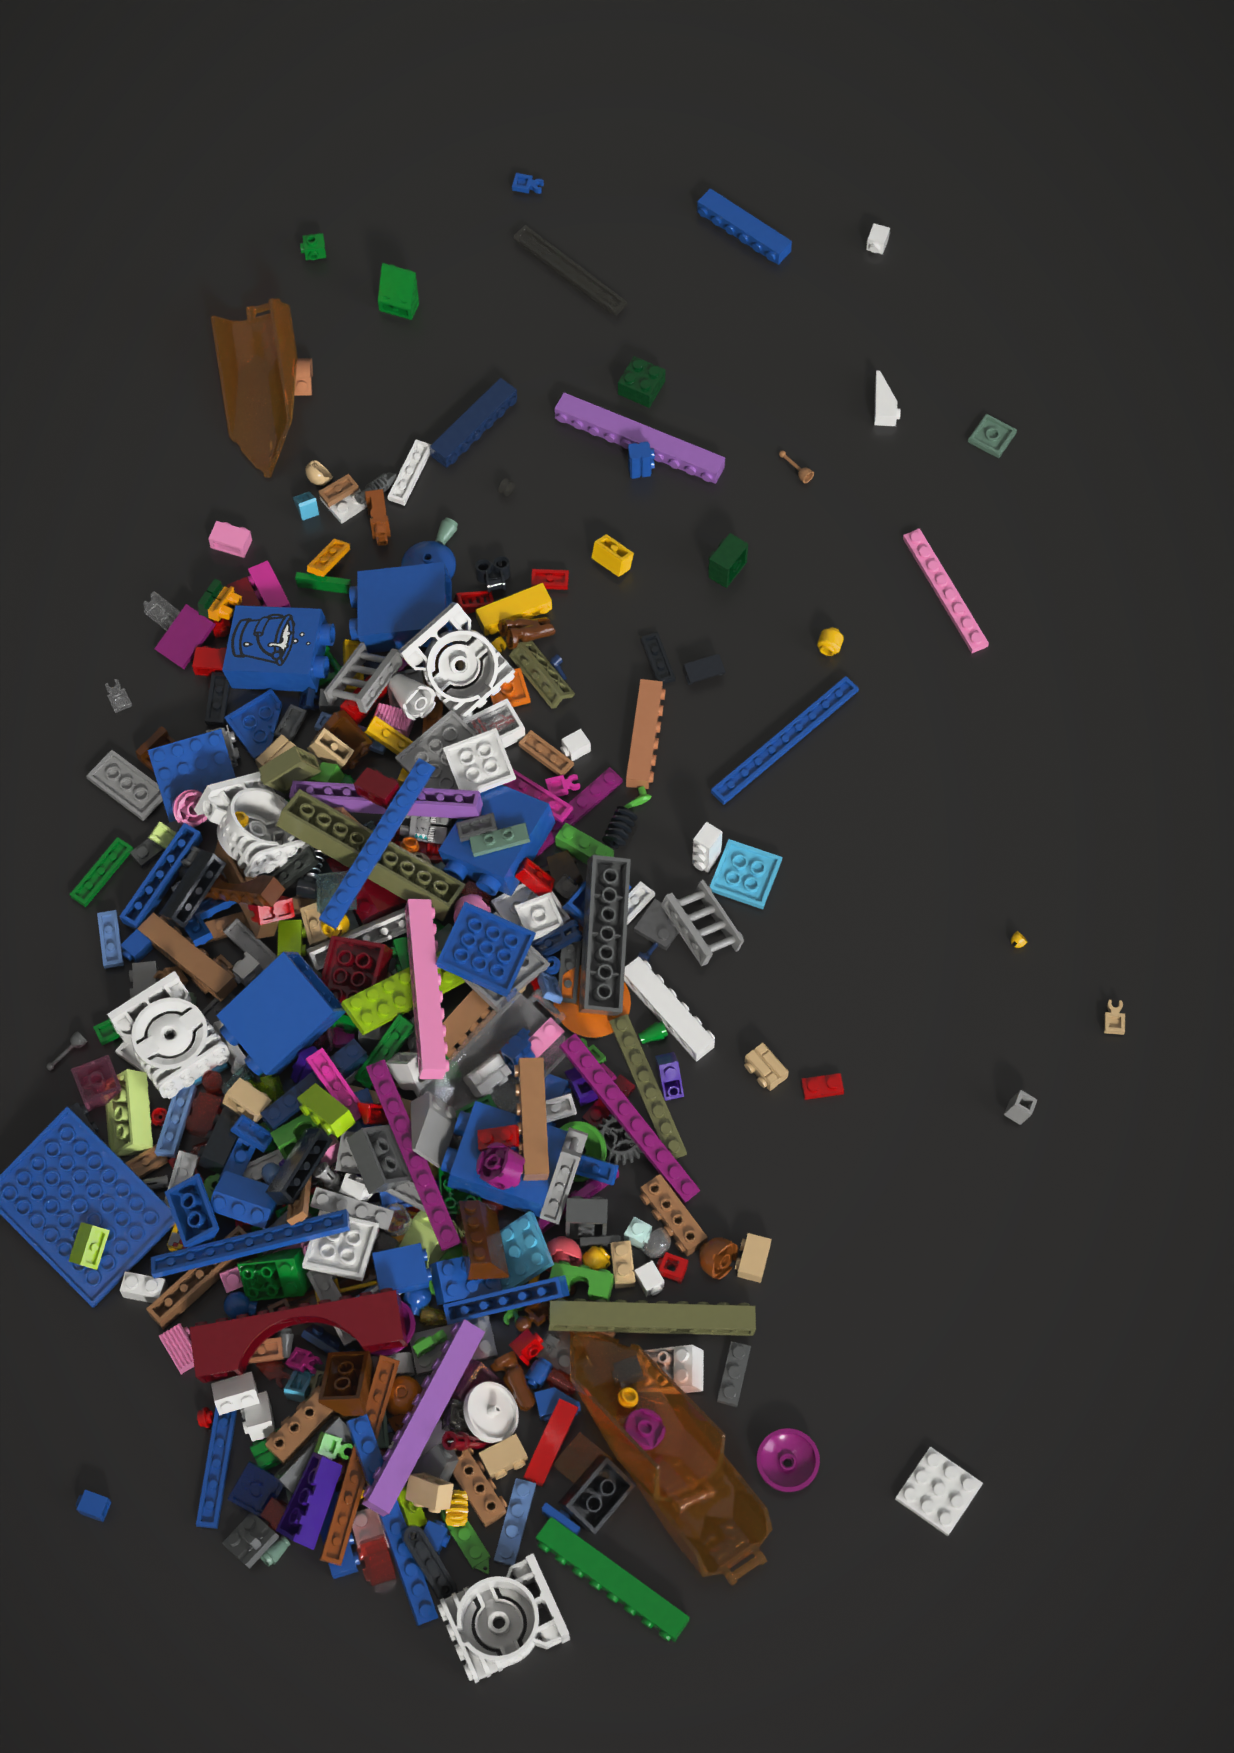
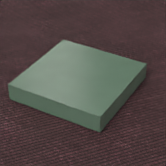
(992, 435)

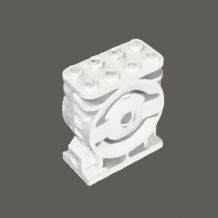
(494, 669)
(254, 844)
(164, 1011)
(460, 1610)

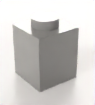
(1020, 1107)

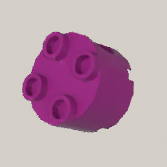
(500, 1166)

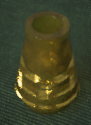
(432, 1316)

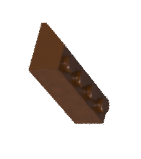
(481, 1241)

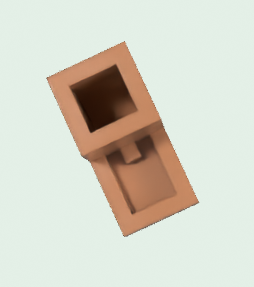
(304, 375)

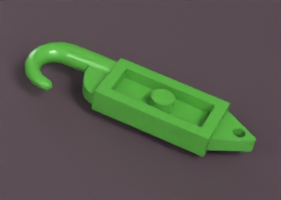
(469, 1545)

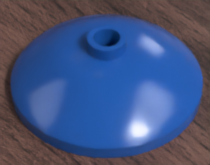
(430, 549)

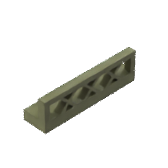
(539, 674)

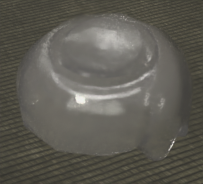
(400, 1221)
(657, 1243)

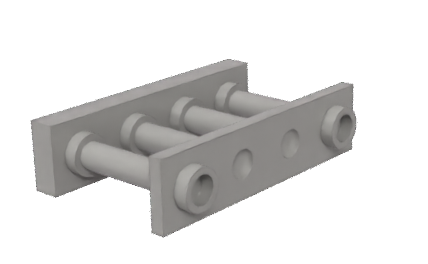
(370, 689)
(693, 936)
(563, 1175)

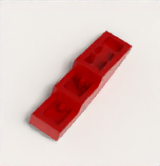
(550, 1442)

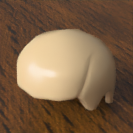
(317, 473)

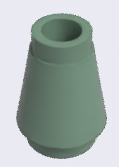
(446, 530)
(275, 1551)

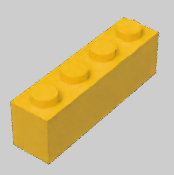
(519, 605)

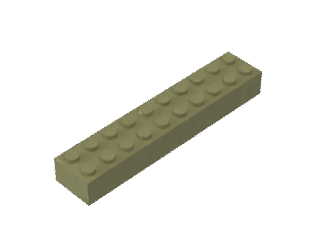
(344, 839)

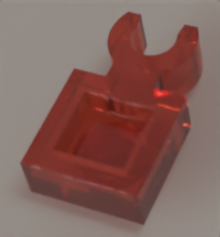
(272, 1370)

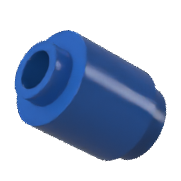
(538, 1373)

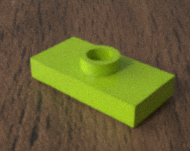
(412, 1514)

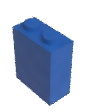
(402, 1268)

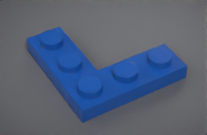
(197, 928)

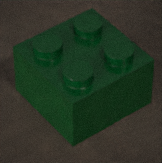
(641, 382)
(727, 560)

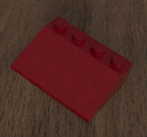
(372, 899)
(354, 966)

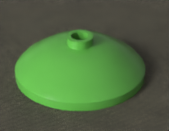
(594, 1145)

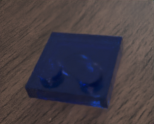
(255, 1489)

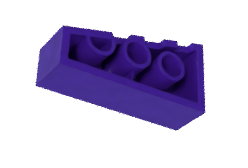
(310, 1501)

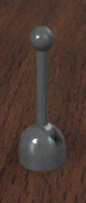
(76, 1040)

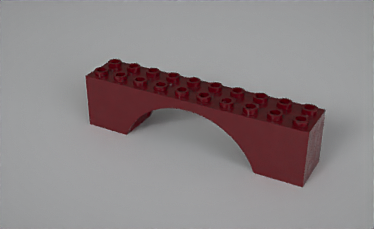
(227, 1346)

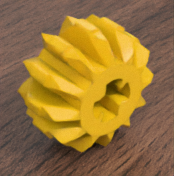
(458, 1511)

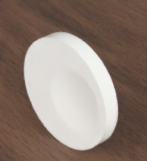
(491, 1412)

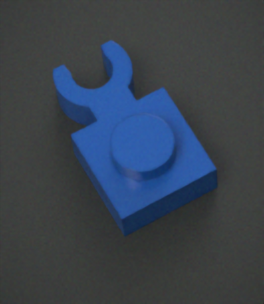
(525, 183)

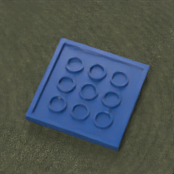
(190, 766)
(485, 949)

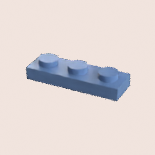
(110, 939)

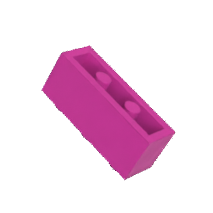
(267, 586)

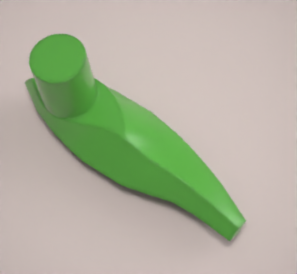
(642, 798)

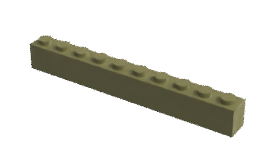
(652, 1317)

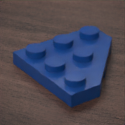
(256, 723)

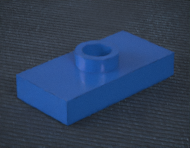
(252, 1133)
(560, 1516)

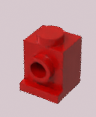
(221, 628)
(680, 1265)
(527, 1346)

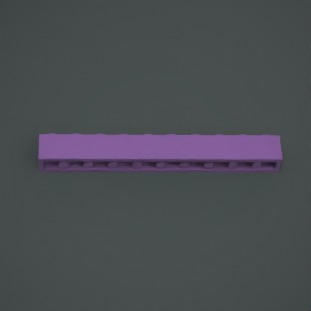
(626, 431)
(430, 803)
(423, 1418)

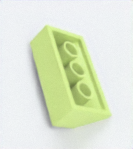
(130, 1115)

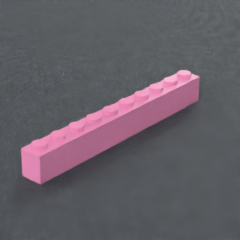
(425, 989)

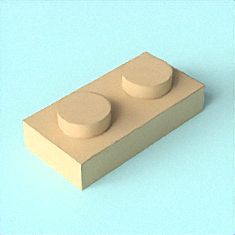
(313, 924)

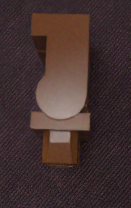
(379, 518)

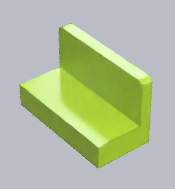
(89, 1245)

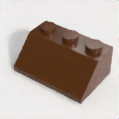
(347, 1382)

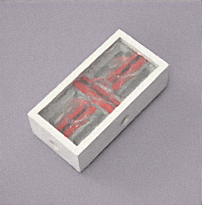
(501, 717)

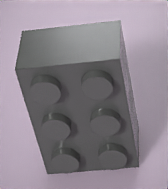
(586, 1217)

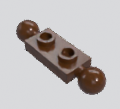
(537, 1313)

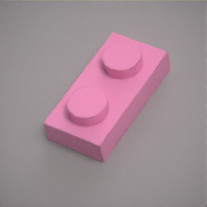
(545, 1037)

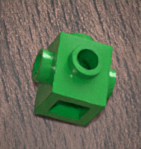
(313, 246)

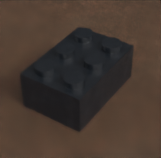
(596, 1494)

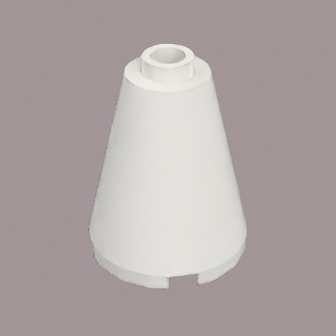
(412, 696)

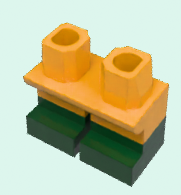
(216, 601)

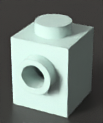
(637, 1232)

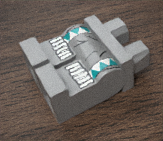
(422, 829)

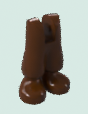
(525, 630)
(515, 1380)

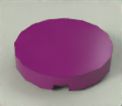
(645, 1428)

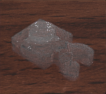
(118, 697)

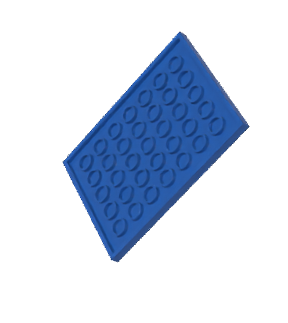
(76, 1179)

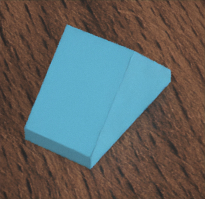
(306, 505)
(298, 1386)

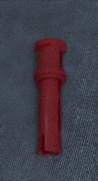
(463, 1441)

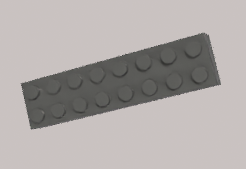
(604, 935)

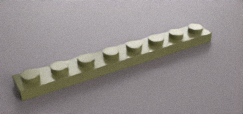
(647, 1085)

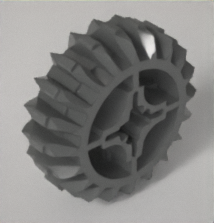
(614, 1153)

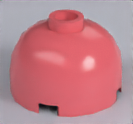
(564, 1250)

